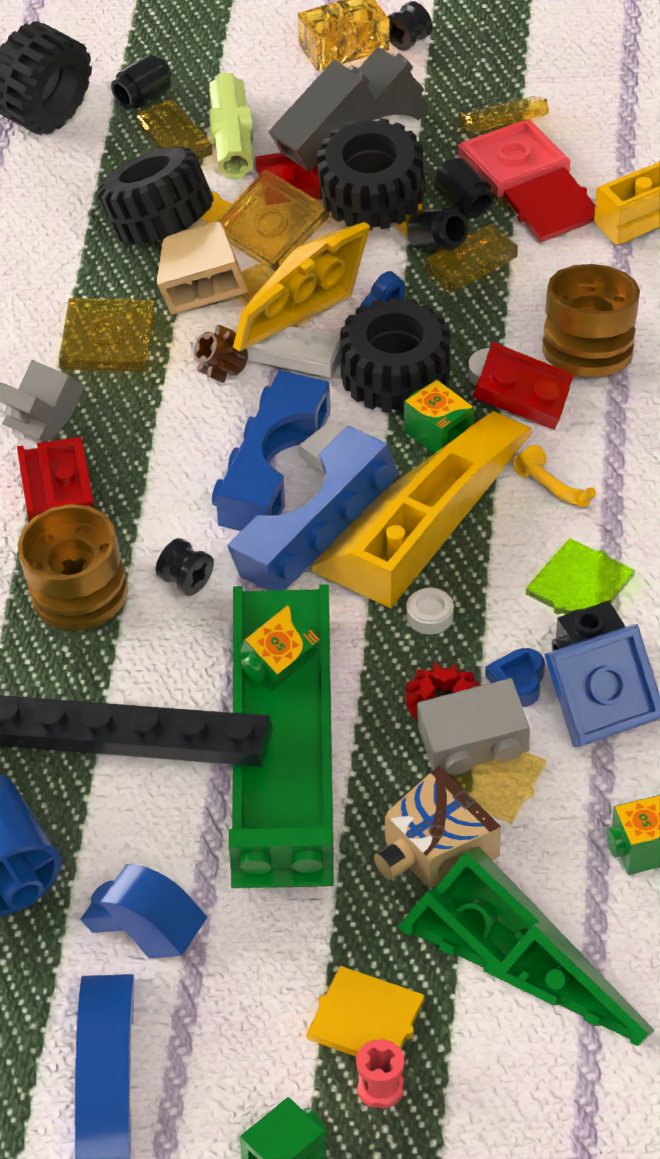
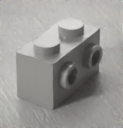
(474, 727)

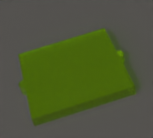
(579, 579)

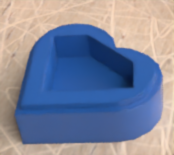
(386, 287)
(526, 670)

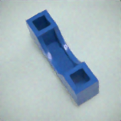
(286, 417)
(281, 547)

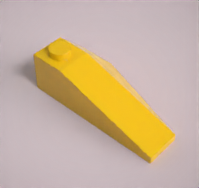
(305, 284)

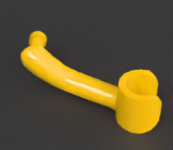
(530, 463)

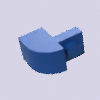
(148, 908)

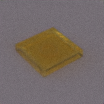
(272, 219)
(107, 335)

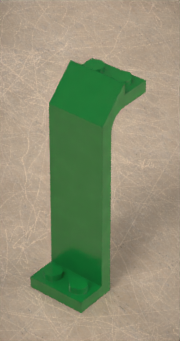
(285, 806)

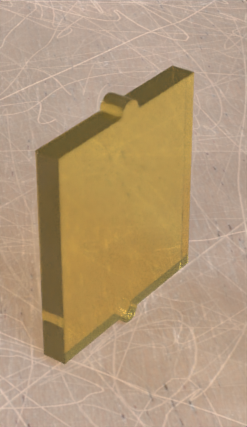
(502, 786)

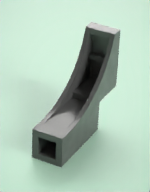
(343, 95)

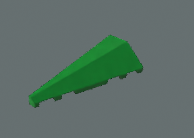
(497, 927)

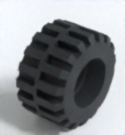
(42, 77)
(371, 173)
(155, 195)
(393, 352)

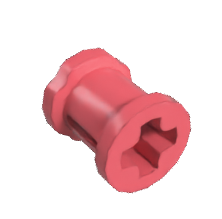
(380, 1073)

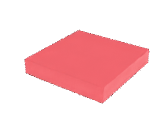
(512, 155)

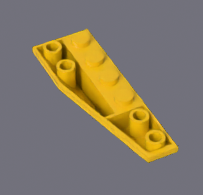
(419, 512)

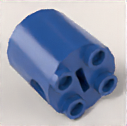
(26, 853)

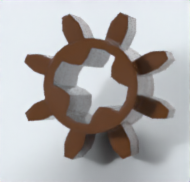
(217, 354)

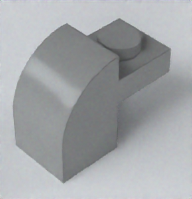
(41, 402)

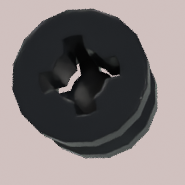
(408, 25)
(184, 566)

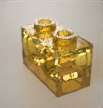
(342, 31)

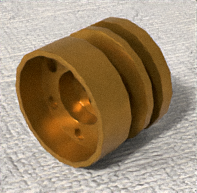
(590, 320)
(73, 567)

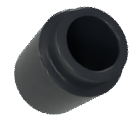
(141, 82)
(463, 187)
(437, 229)

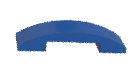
(104, 1067)

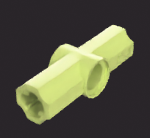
(231, 125)

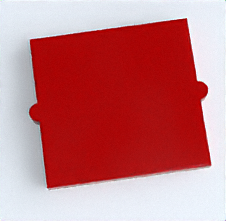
(551, 204)

